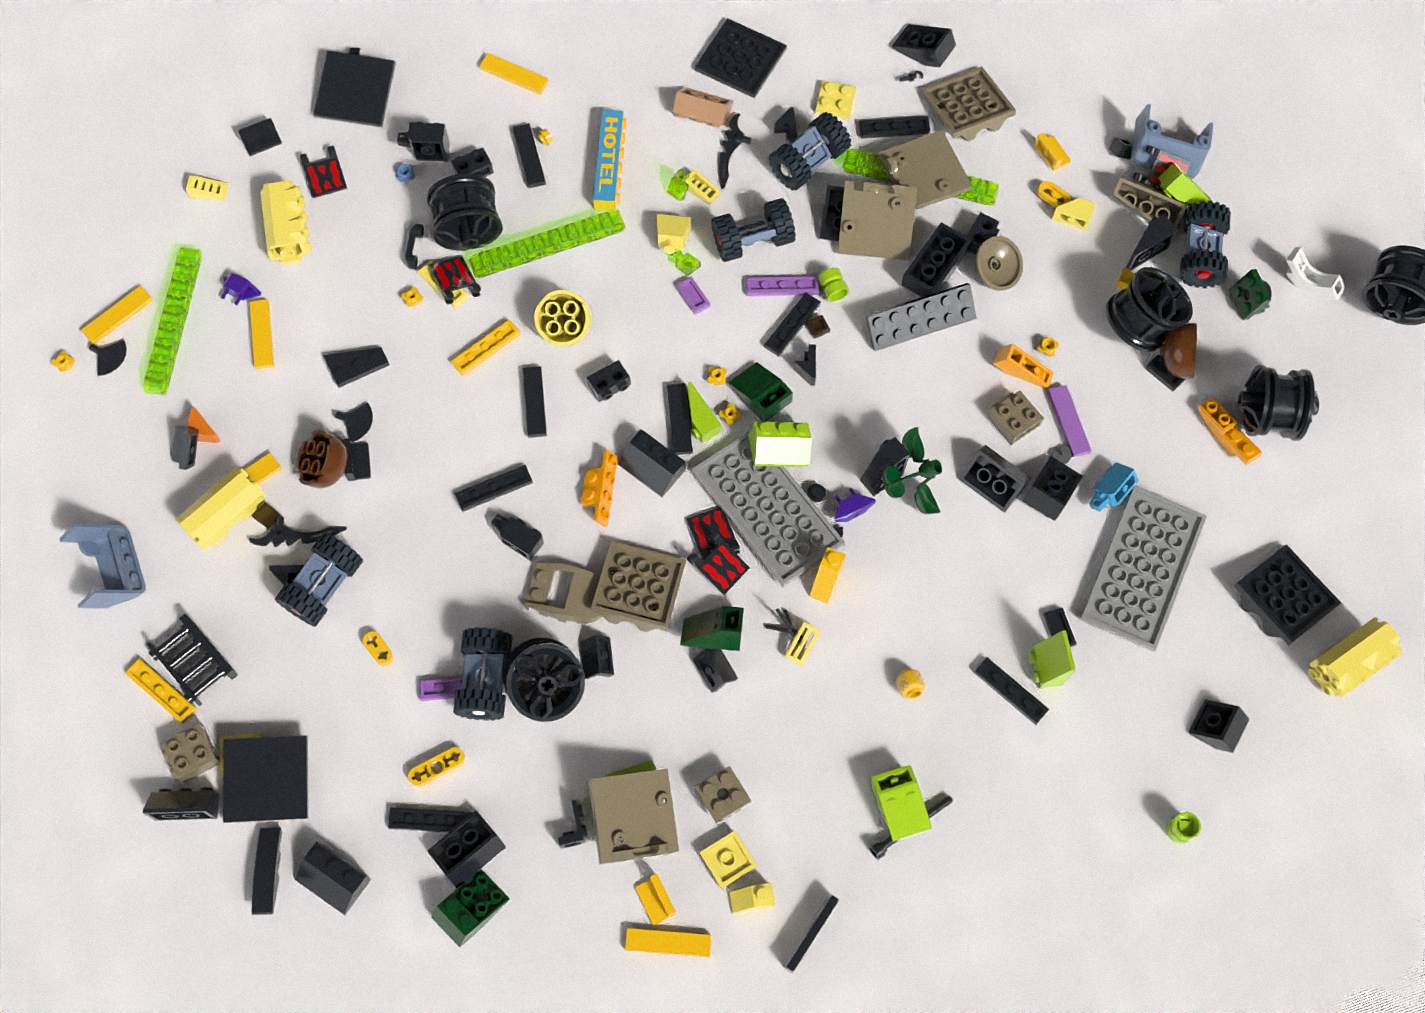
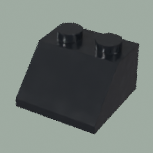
(1219, 725)

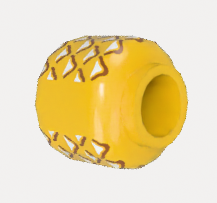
(910, 683)

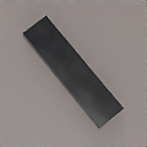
(894, 127)
(529, 155)
(792, 324)
(534, 402)
(679, 419)
(493, 488)
(1011, 691)
(425, 819)
(812, 934)

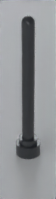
(879, 848)

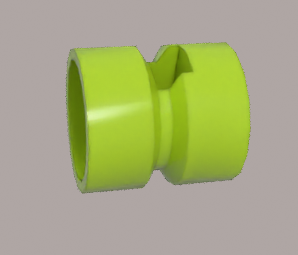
(833, 284)
(1183, 827)

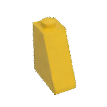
(828, 575)

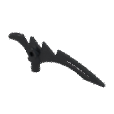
(735, 139)
(280, 533)

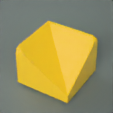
(1124, 278)

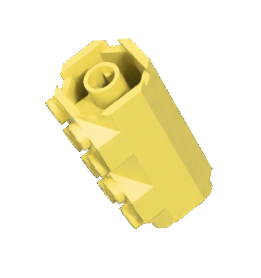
(285, 221)
(220, 508)
(1356, 658)

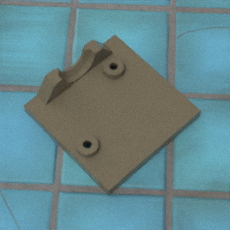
(969, 103)
(927, 165)
(876, 221)
(640, 583)
(634, 810)

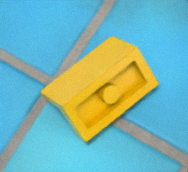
(1051, 151)
(655, 900)

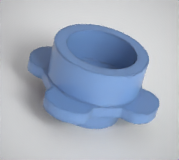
(405, 168)

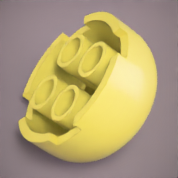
(551, 316)

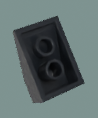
(925, 44)
(832, 214)
(1153, 242)
(1052, 488)

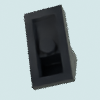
(787, 125)
(807, 368)
(285, 573)

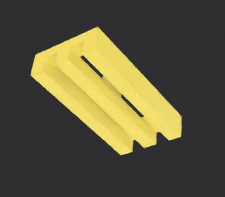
(796, 638)

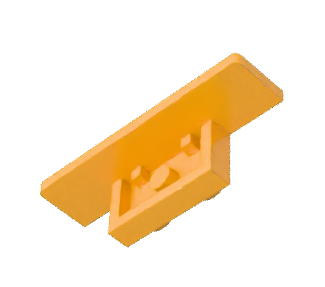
(599, 488)

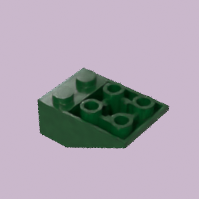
(762, 391)
(714, 629)
(469, 908)

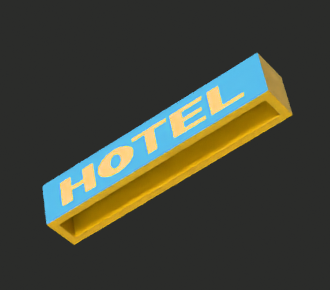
(608, 161)

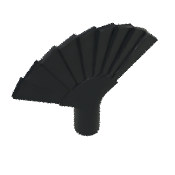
(109, 357)
(358, 421)

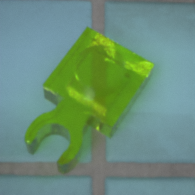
(678, 185)
(685, 263)

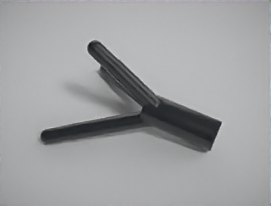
(786, 619)

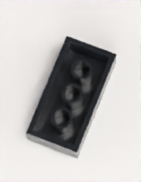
(936, 261)

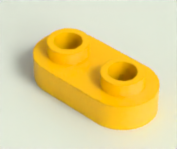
(1055, 194)

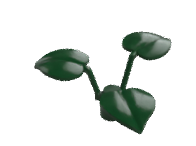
(929, 469)

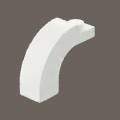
(1311, 280)

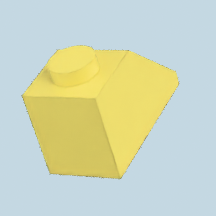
(1075, 213)
(752, 898)

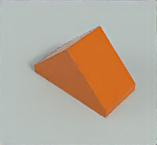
(205, 433)

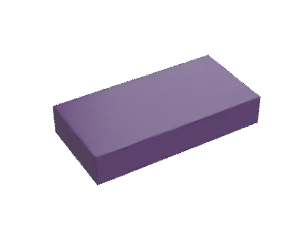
(693, 295)

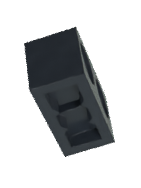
(470, 162)
(979, 234)
(606, 377)

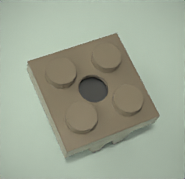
(723, 794)

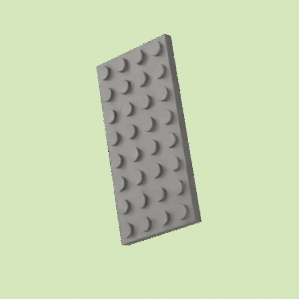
(768, 510)
(1143, 568)

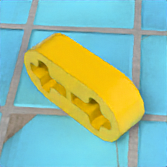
(375, 651)

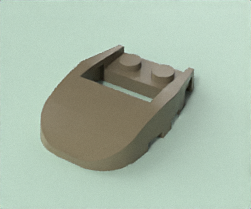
(579, 597)

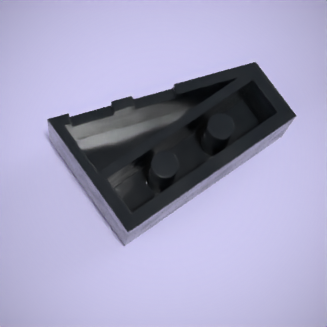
(889, 454)

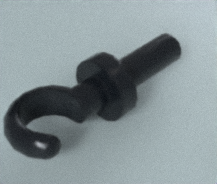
(911, 77)

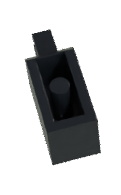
(518, 536)

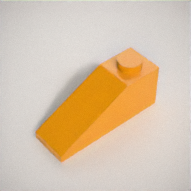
(1021, 365)

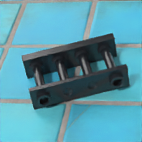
(198, 642)

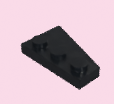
(355, 364)

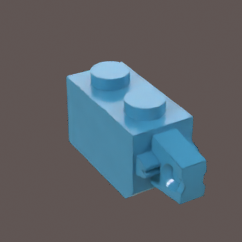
(1113, 486)

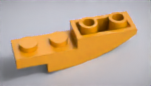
(1227, 433)

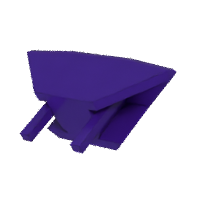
(239, 288)
(852, 506)

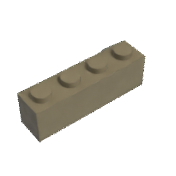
(1149, 200)

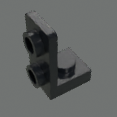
(570, 838)

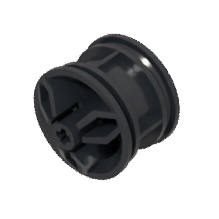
(464, 212)
(1398, 286)
(1149, 309)
(1278, 402)
(543, 679)

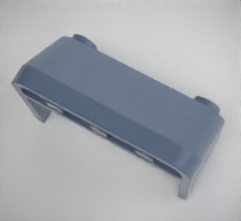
(1149, 133)
(116, 561)

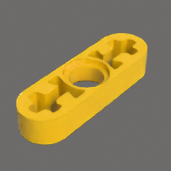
(439, 758)

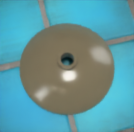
(1006, 263)

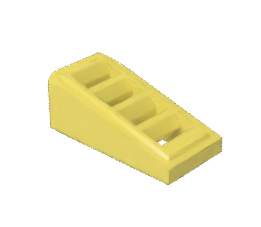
(695, 175)
(195, 184)

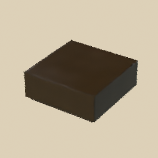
(818, 326)
(266, 515)

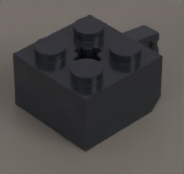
(426, 141)

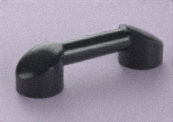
(416, 231)

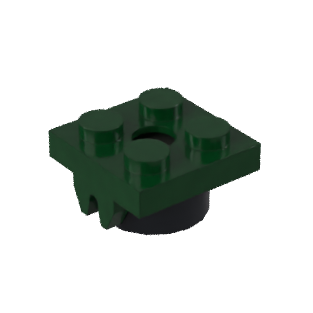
(1251, 294)

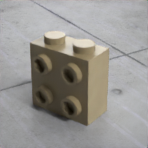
(1015, 417)
(190, 753)

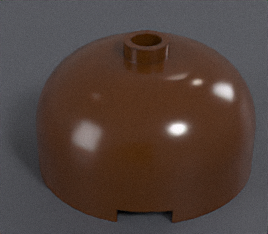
(1180, 351)
(321, 459)

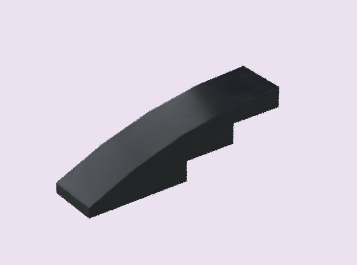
(266, 871)

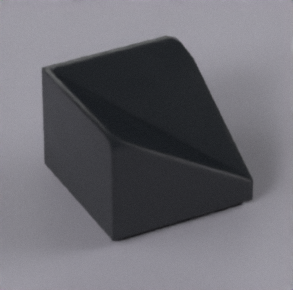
(1121, 148)

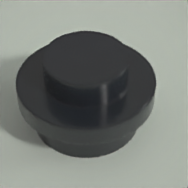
(816, 492)

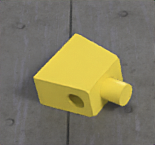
(672, 232)

